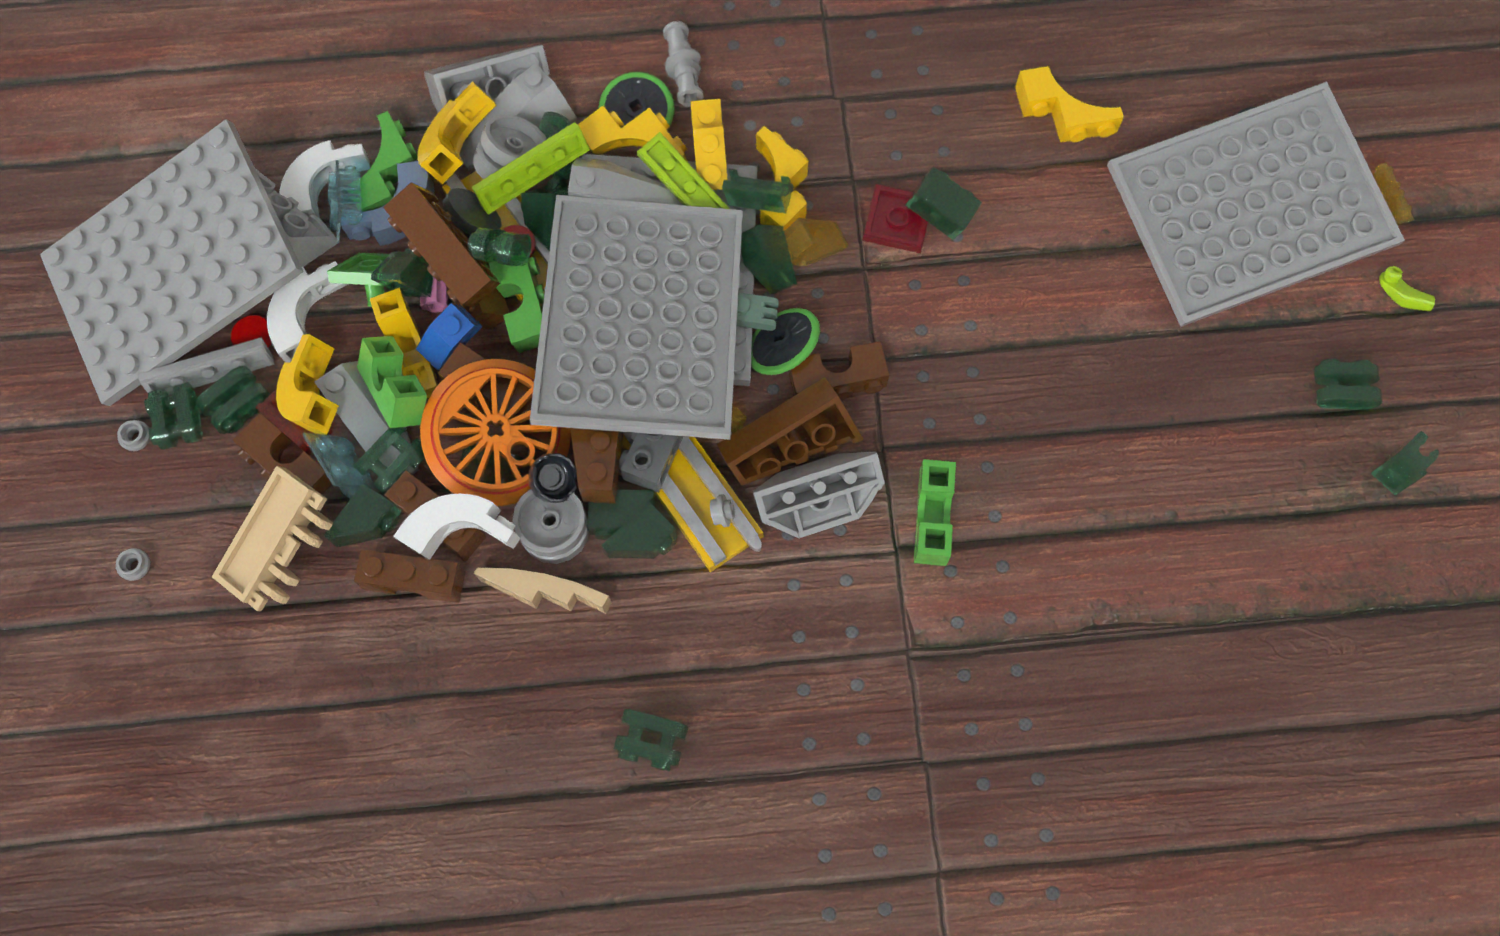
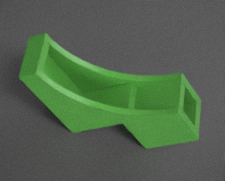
(377, 182)

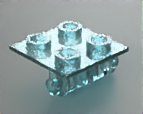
(344, 197)
(337, 460)

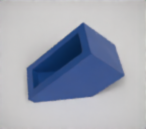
(445, 333)

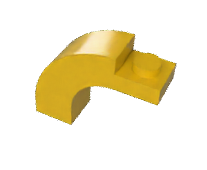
(447, 132)
(397, 321)
(296, 388)

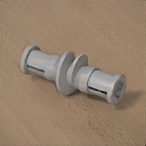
(683, 63)

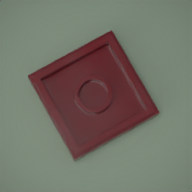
(892, 222)

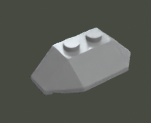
(820, 493)

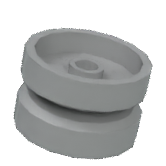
(503, 142)
(547, 541)

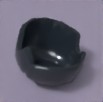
(553, 478)

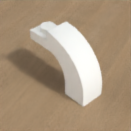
(311, 172)
(290, 306)
(446, 514)

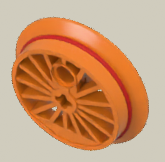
(451, 397)

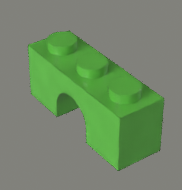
(525, 322)
(397, 396)
(934, 501)

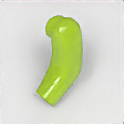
(1403, 293)

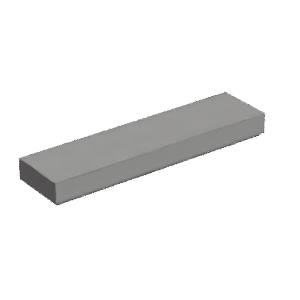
(208, 367)

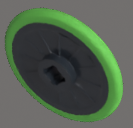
(634, 90)
(787, 345)

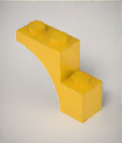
(1073, 119)
(604, 131)
(709, 142)
(783, 162)

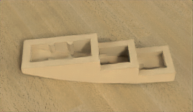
(533, 586)

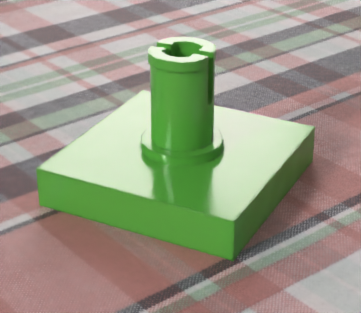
(358, 271)

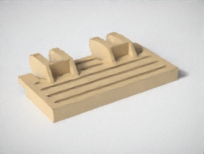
(266, 541)

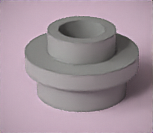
(127, 431)
(722, 510)
(125, 560)

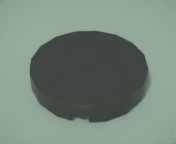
(468, 212)

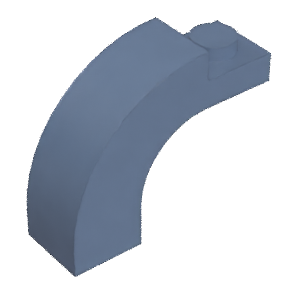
(375, 221)

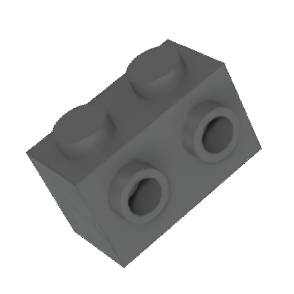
(649, 459)

